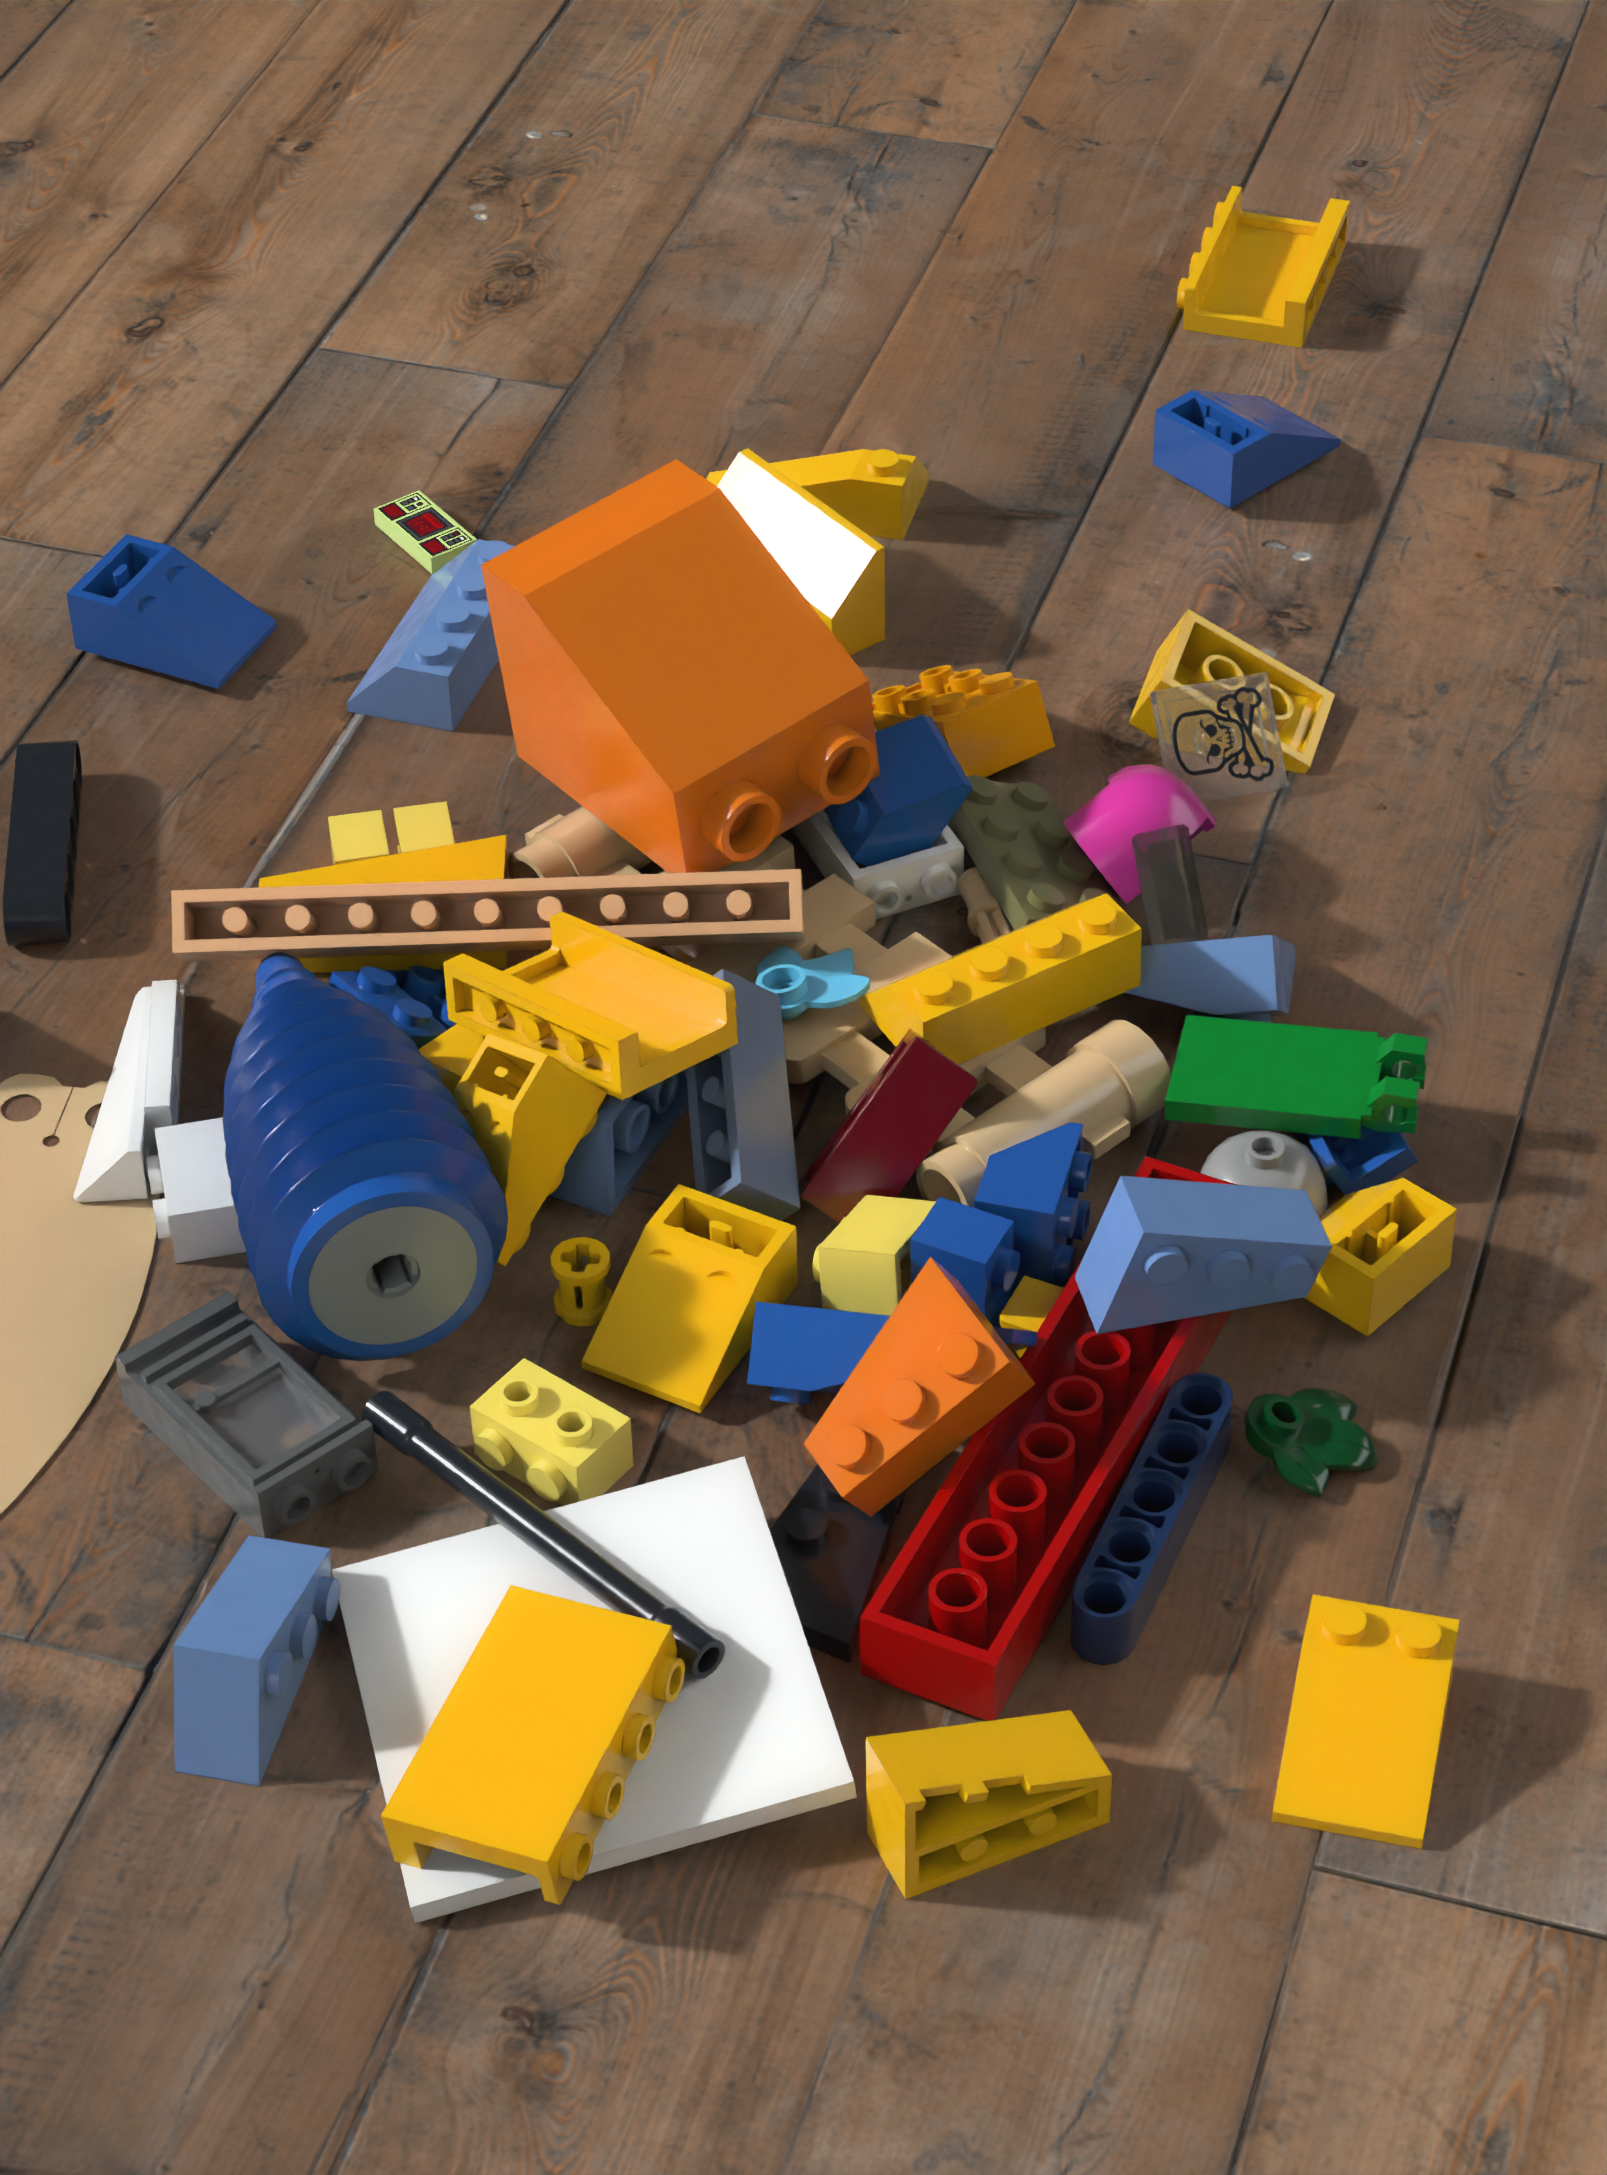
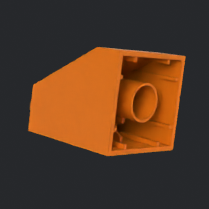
(677, 675)

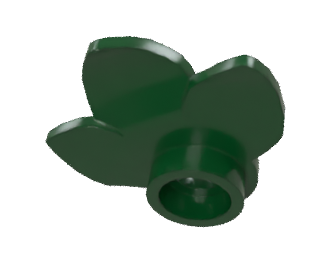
(1309, 1436)

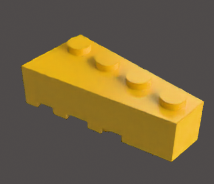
(454, 862)

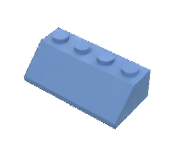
(438, 649)

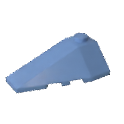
(1221, 976)

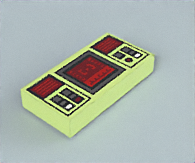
(423, 530)

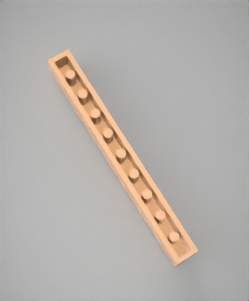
(484, 914)

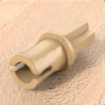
(985, 914)

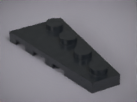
(831, 1560)

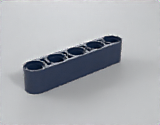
(1151, 1519)

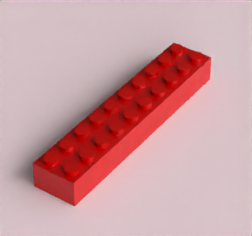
(1026, 1503)

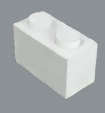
(197, 1191)

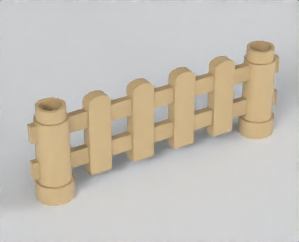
(1104, 1082)

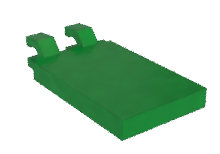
(1295, 1078)

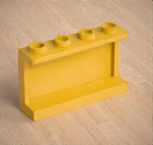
(1262, 273)
(598, 1007)
(536, 1739)

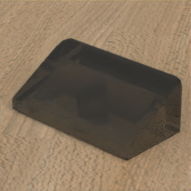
(1169, 886)

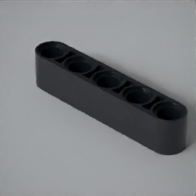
(43, 843)

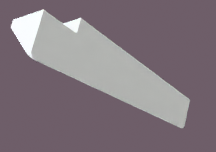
(138, 1097)

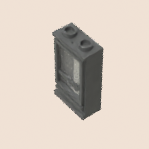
(246, 1416)

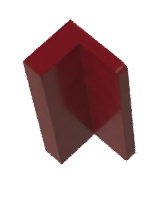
(888, 1128)

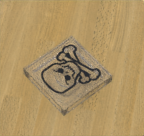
(1221, 737)

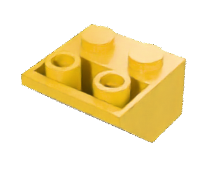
(1382, 1252)

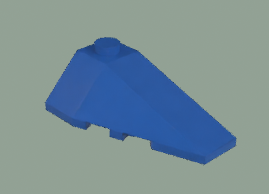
(819, 1348)

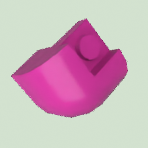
(1134, 803)

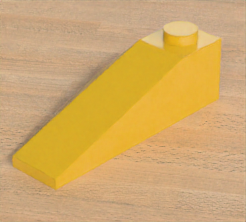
(865, 486)

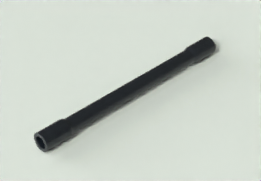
(416, 1438)

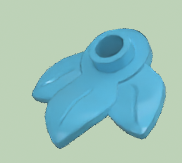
(812, 982)

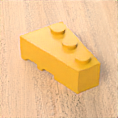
(980, 1795)

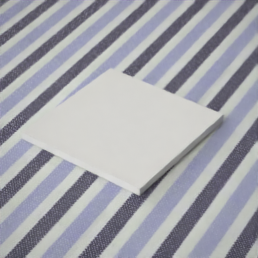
(723, 1755)

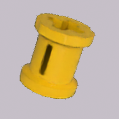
(567, 1268)

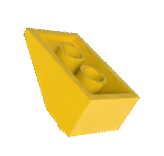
(1204, 653)
(1366, 1721)

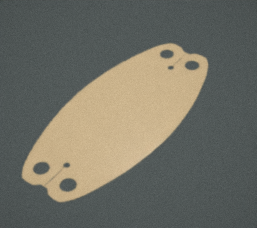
(65, 1276)

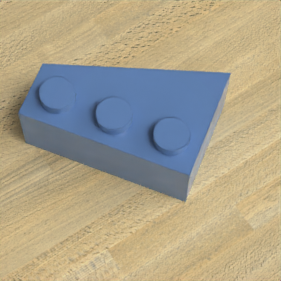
(1197, 1251)
(248, 1656)

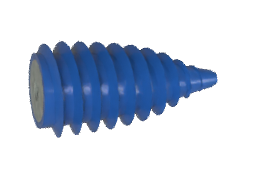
(353, 1174)

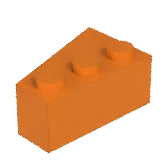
(915, 1393)

